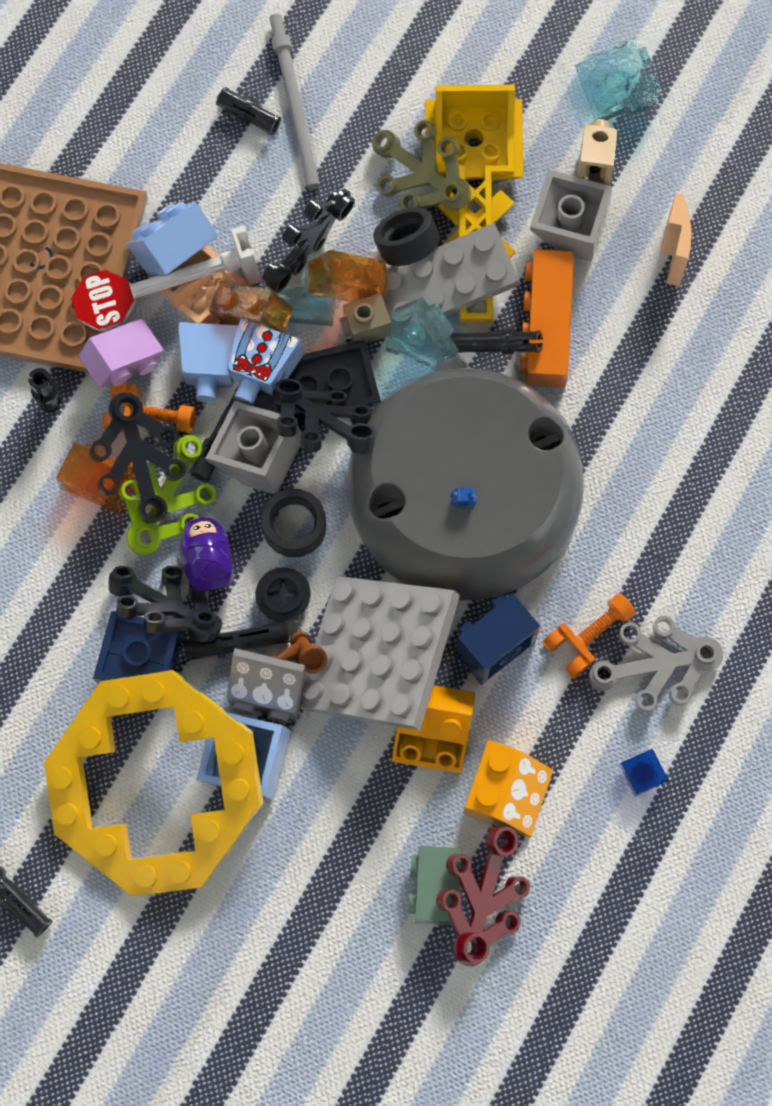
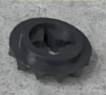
(271, 584)

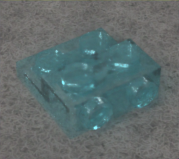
(619, 81)

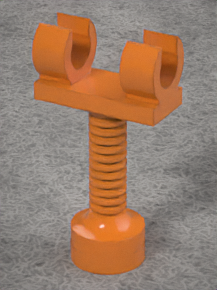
(182, 418)
(618, 609)

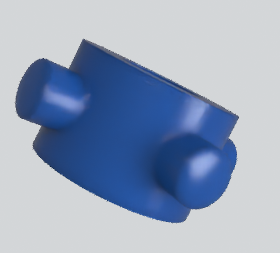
(463, 497)

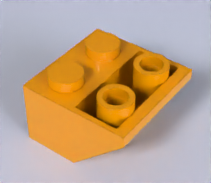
(442, 735)

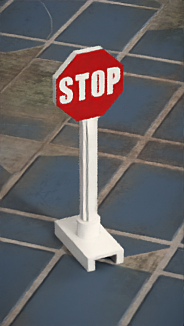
(107, 299)

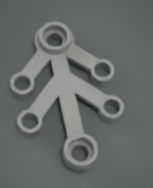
(662, 662)

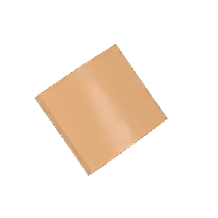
(677, 239)
(196, 296)

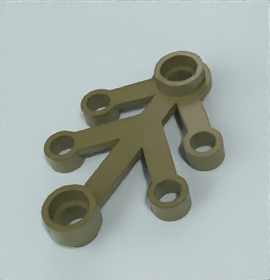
(425, 171)

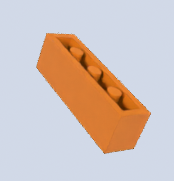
(551, 314)

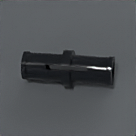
(248, 110)
(44, 390)

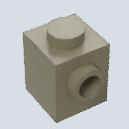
(366, 319)

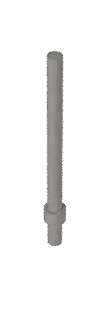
(282, 47)

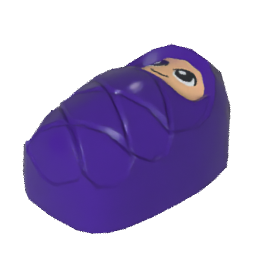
(206, 554)

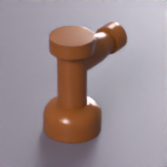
(309, 655)

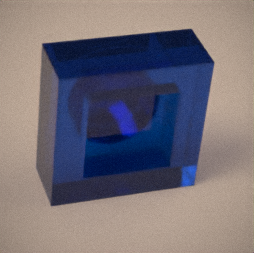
(643, 772)

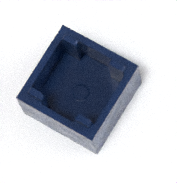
(496, 638)
(133, 651)

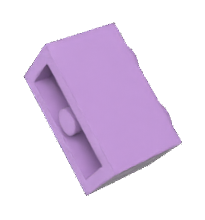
(121, 353)

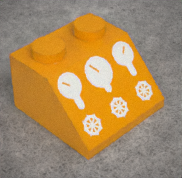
(508, 789)

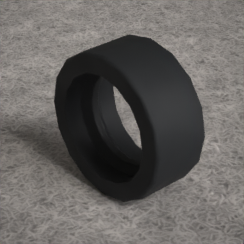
(412, 248)
(293, 497)

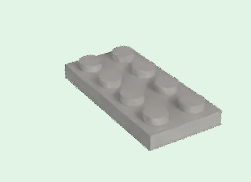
(454, 274)

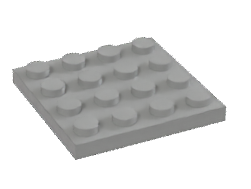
(380, 651)

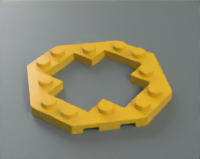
(212, 830)

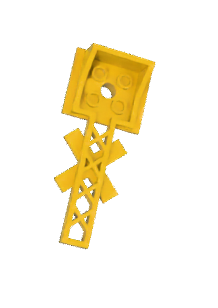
(497, 121)

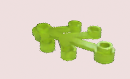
(167, 492)

